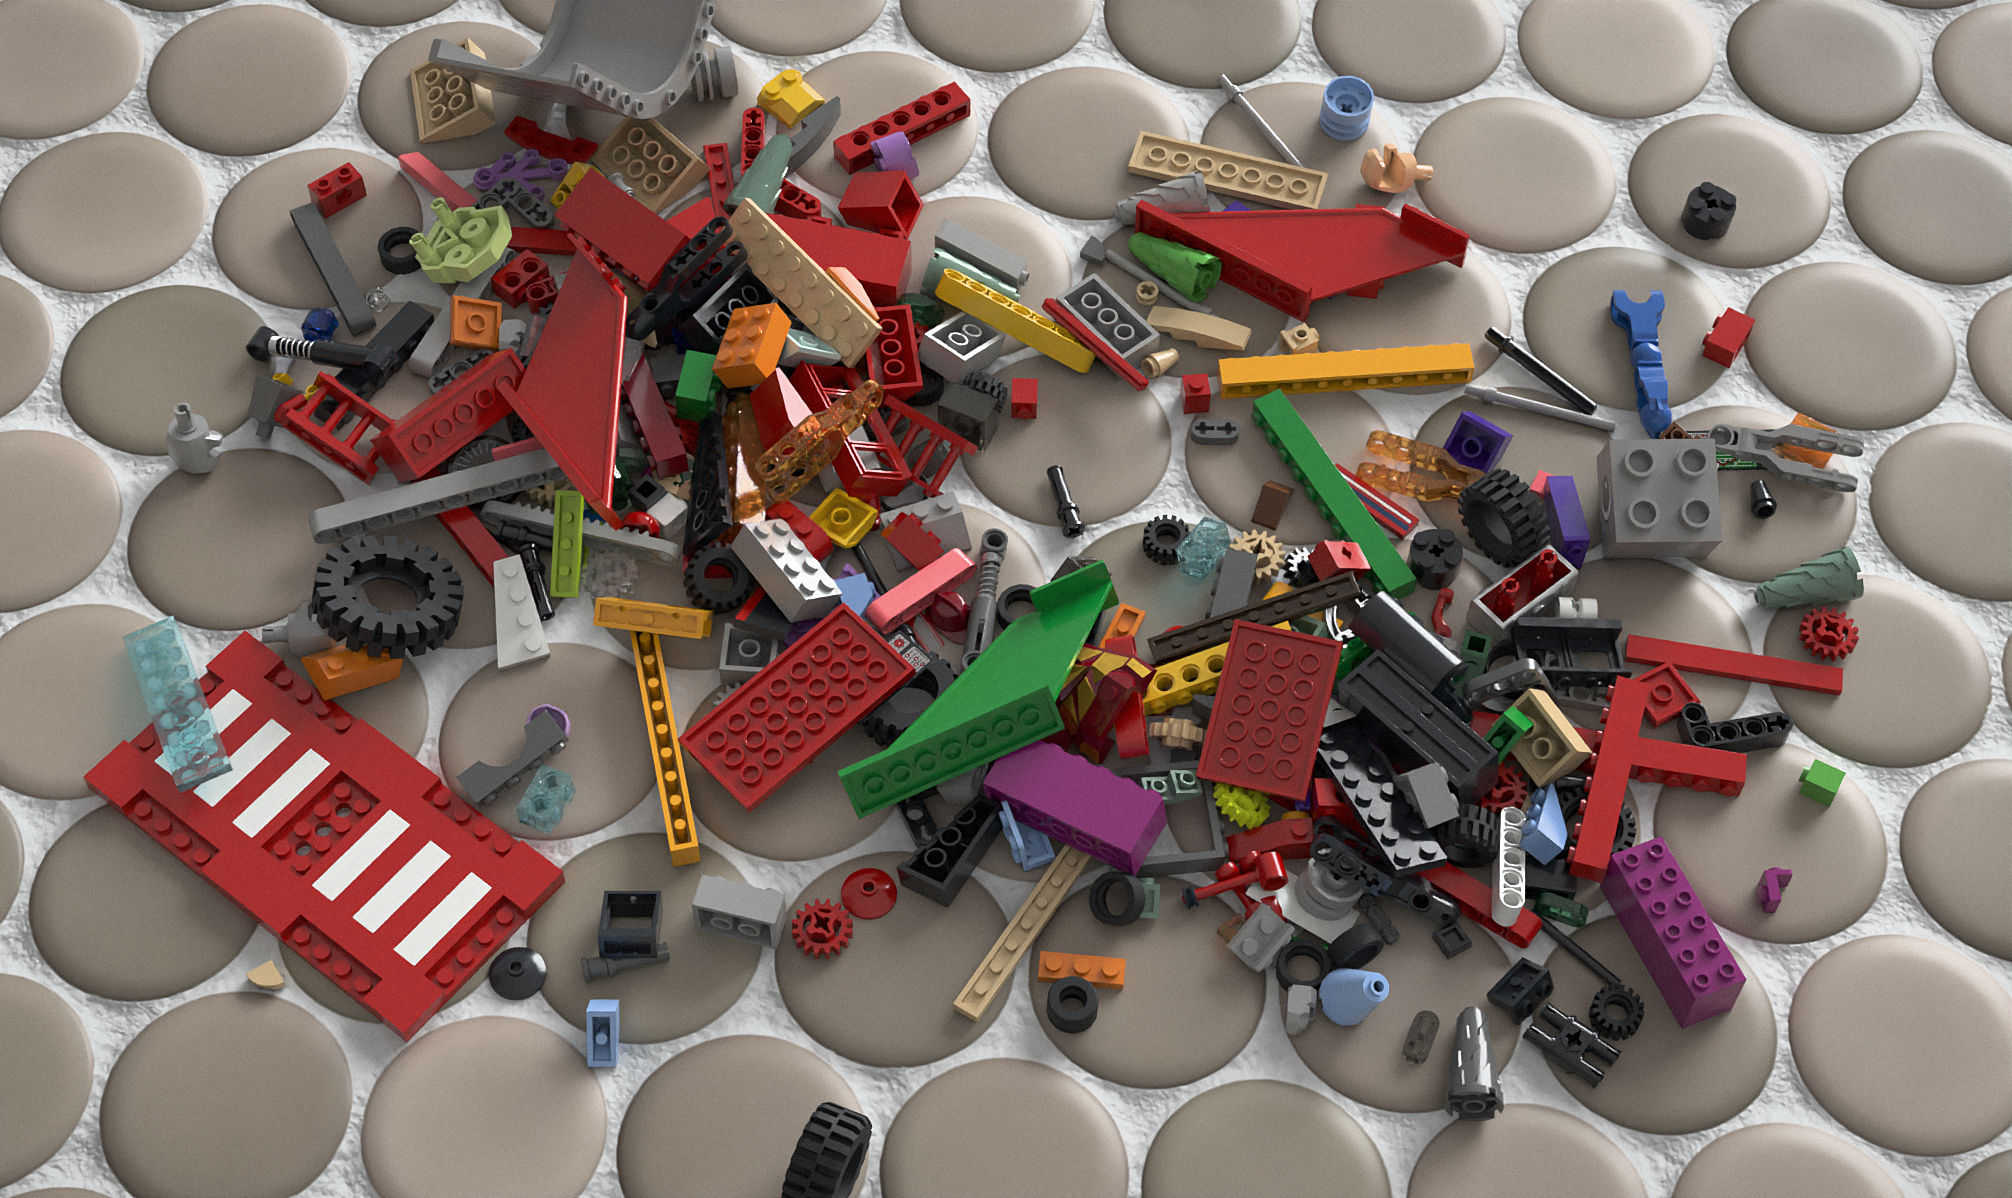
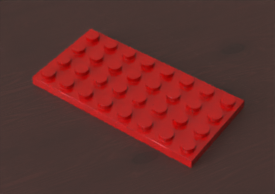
(796, 707)

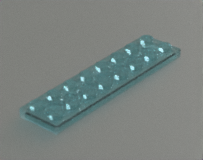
(177, 704)

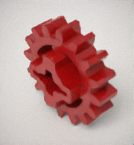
(1828, 633)
(1507, 793)
(826, 918)

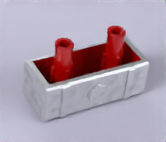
(1522, 592)

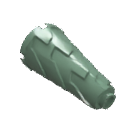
(764, 177)
(950, 261)
(1816, 582)

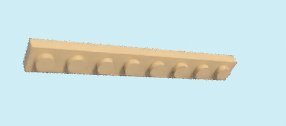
(1021, 933)

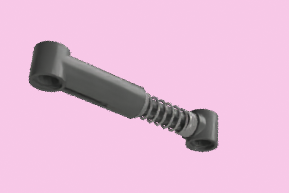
(984, 606)

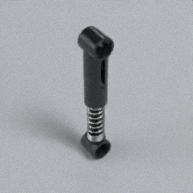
(372, 360)

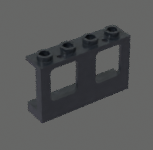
(1566, 639)

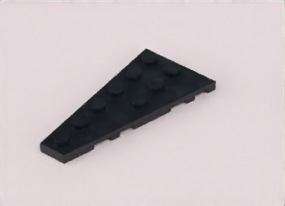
(709, 493)

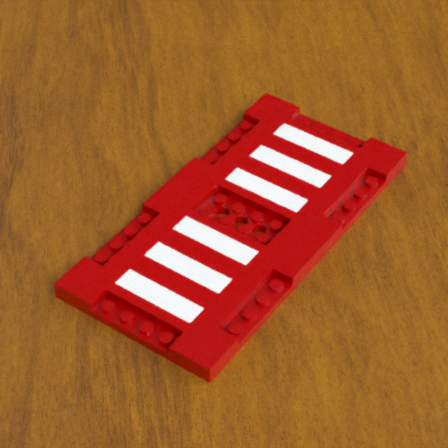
(385, 904)

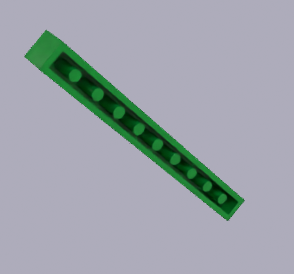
(1331, 493)

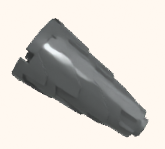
(1472, 1073)

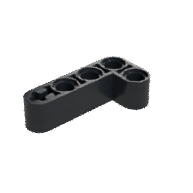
(1769, 730)

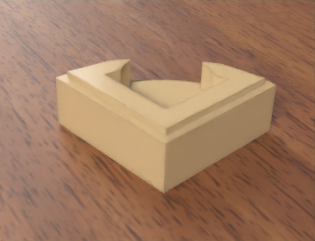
(266, 976)

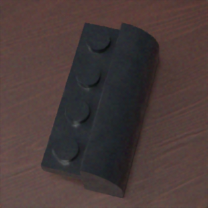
(1405, 640)

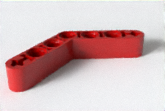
(792, 200)

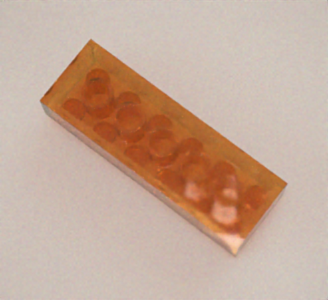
(742, 451)

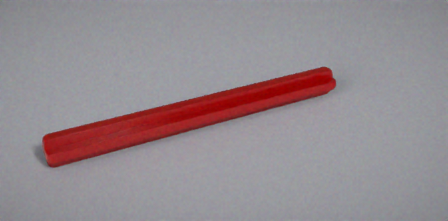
(1095, 344)

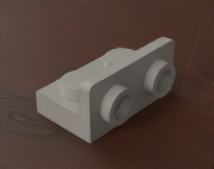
(1260, 938)

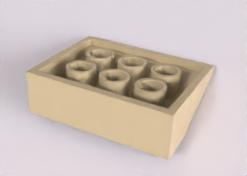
(448, 103)
(650, 162)

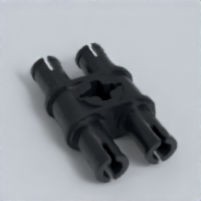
(1569, 1031)

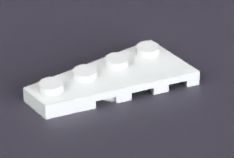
(517, 620)

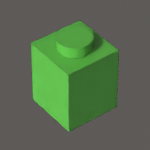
(1821, 782)

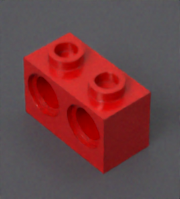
(515, 277)

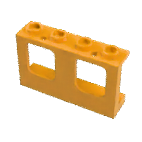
(653, 617)

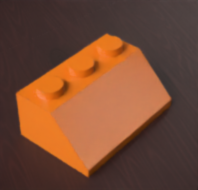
(346, 671)

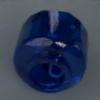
(319, 324)

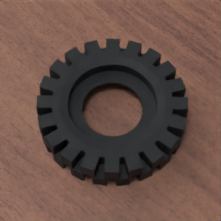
(348, 569)

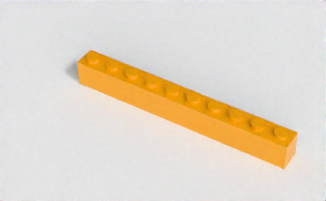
(1345, 370)
(665, 748)

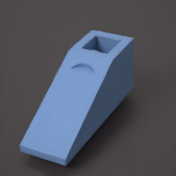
(1544, 828)

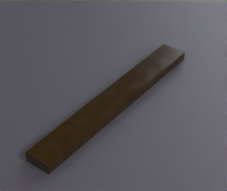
(1266, 612)

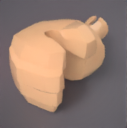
(1394, 172)

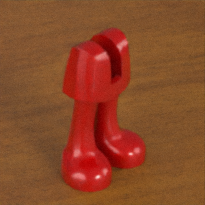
(1245, 866)

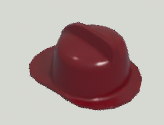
(949, 615)

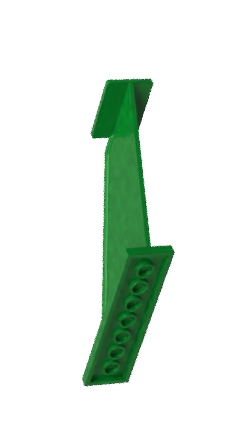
(996, 702)

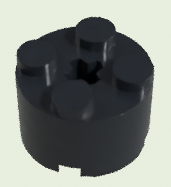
(1708, 211)
(1435, 558)

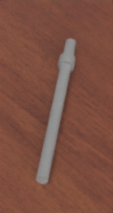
(1236, 95)
(1163, 287)
(1491, 394)

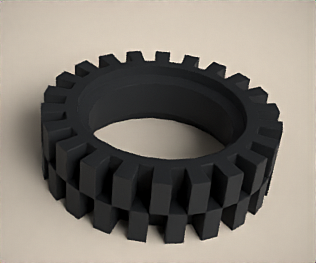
(1625, 828)

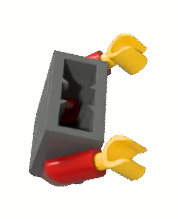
(274, 399)

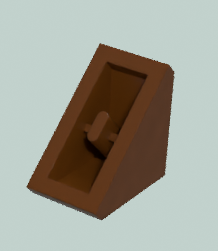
(1272, 504)

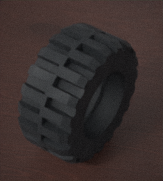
(889, 723)
(828, 1154)

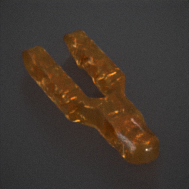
(828, 435)
(1421, 455)

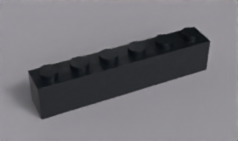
(402, 335)

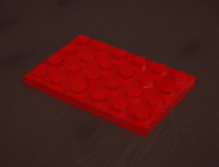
(1269, 710)

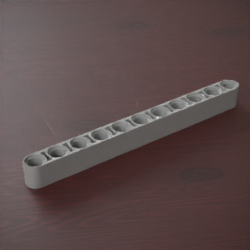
(433, 496)

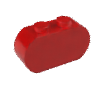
(803, 527)

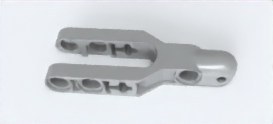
(1756, 444)

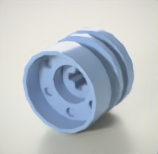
(1346, 108)

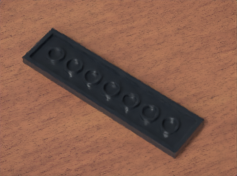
(1377, 801)

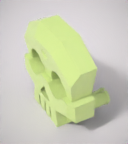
(462, 242)

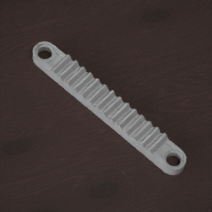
(593, 534)

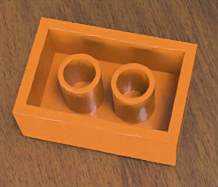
(751, 345)

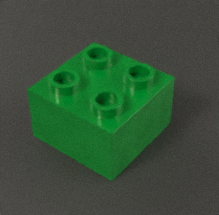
(697, 387)

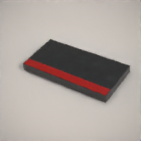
(763, 617)

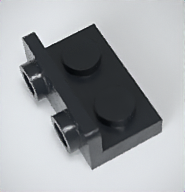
(1522, 989)

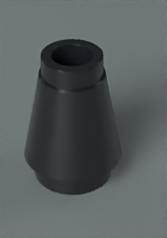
(1762, 501)

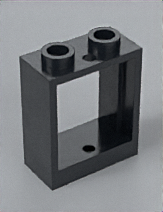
(630, 942)

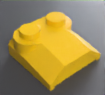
(789, 98)
(844, 518)

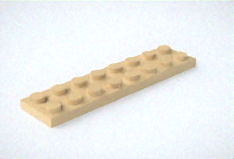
(1229, 172)
(802, 284)

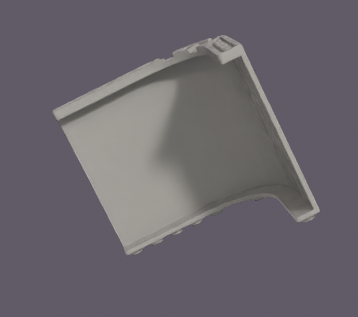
(601, 56)

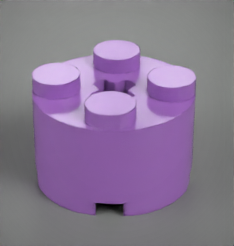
(894, 154)

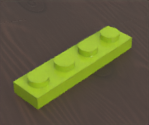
(567, 544)

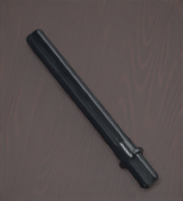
(1513, 350)

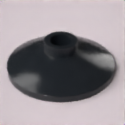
(517, 984)

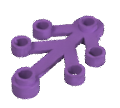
(487, 177)

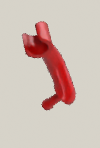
(1445, 596)

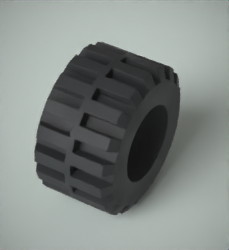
(703, 593)
(1470, 838)

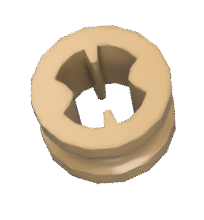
(1145, 299)

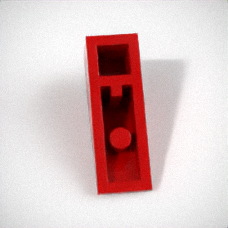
(1287, 837)

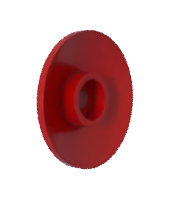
(873, 903)

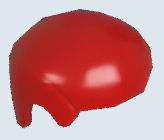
(643, 522)

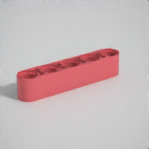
(919, 591)

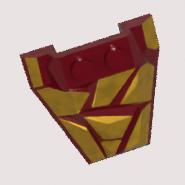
(1096, 695)

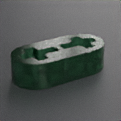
(1561, 909)

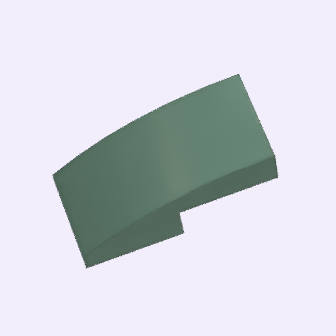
(1176, 787)

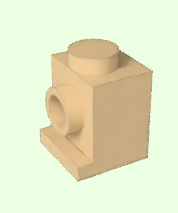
(1298, 340)

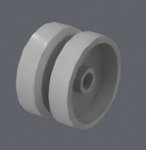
(1326, 892)

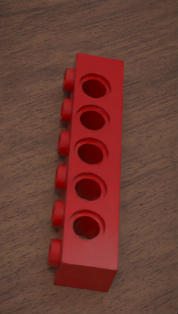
(915, 119)

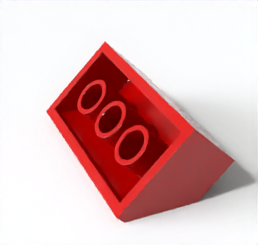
(894, 355)

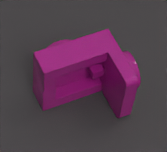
(1768, 889)

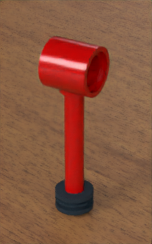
(1269, 872)

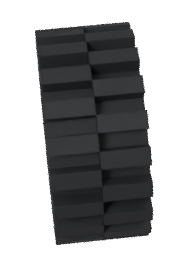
(1504, 517)

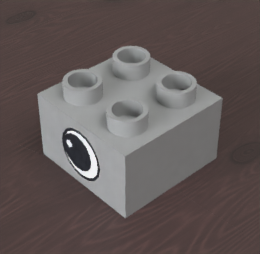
(1659, 498)

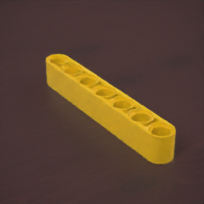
(1014, 320)

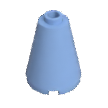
(1352, 994)

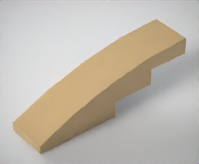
(1203, 328)

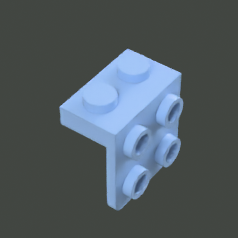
(1026, 843)

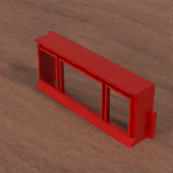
(856, 479)

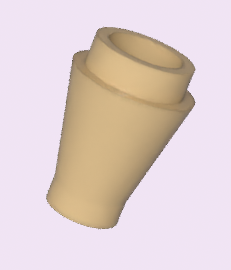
(1157, 363)

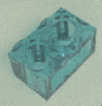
(1203, 547)
(540, 797)

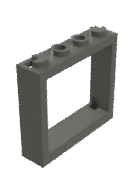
(1184, 862)

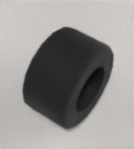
(1072, 988)

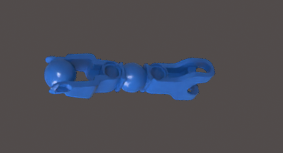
(1651, 386)

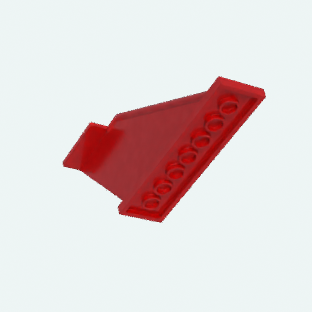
(1309, 253)
(576, 379)

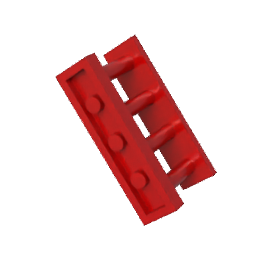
(938, 435)
(320, 436)

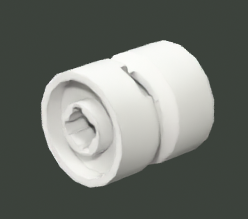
(1583, 609)

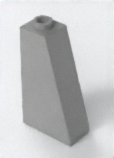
(982, 254)

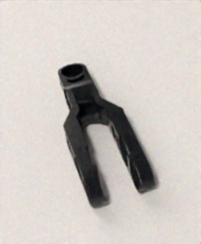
(667, 299)
(1386, 886)

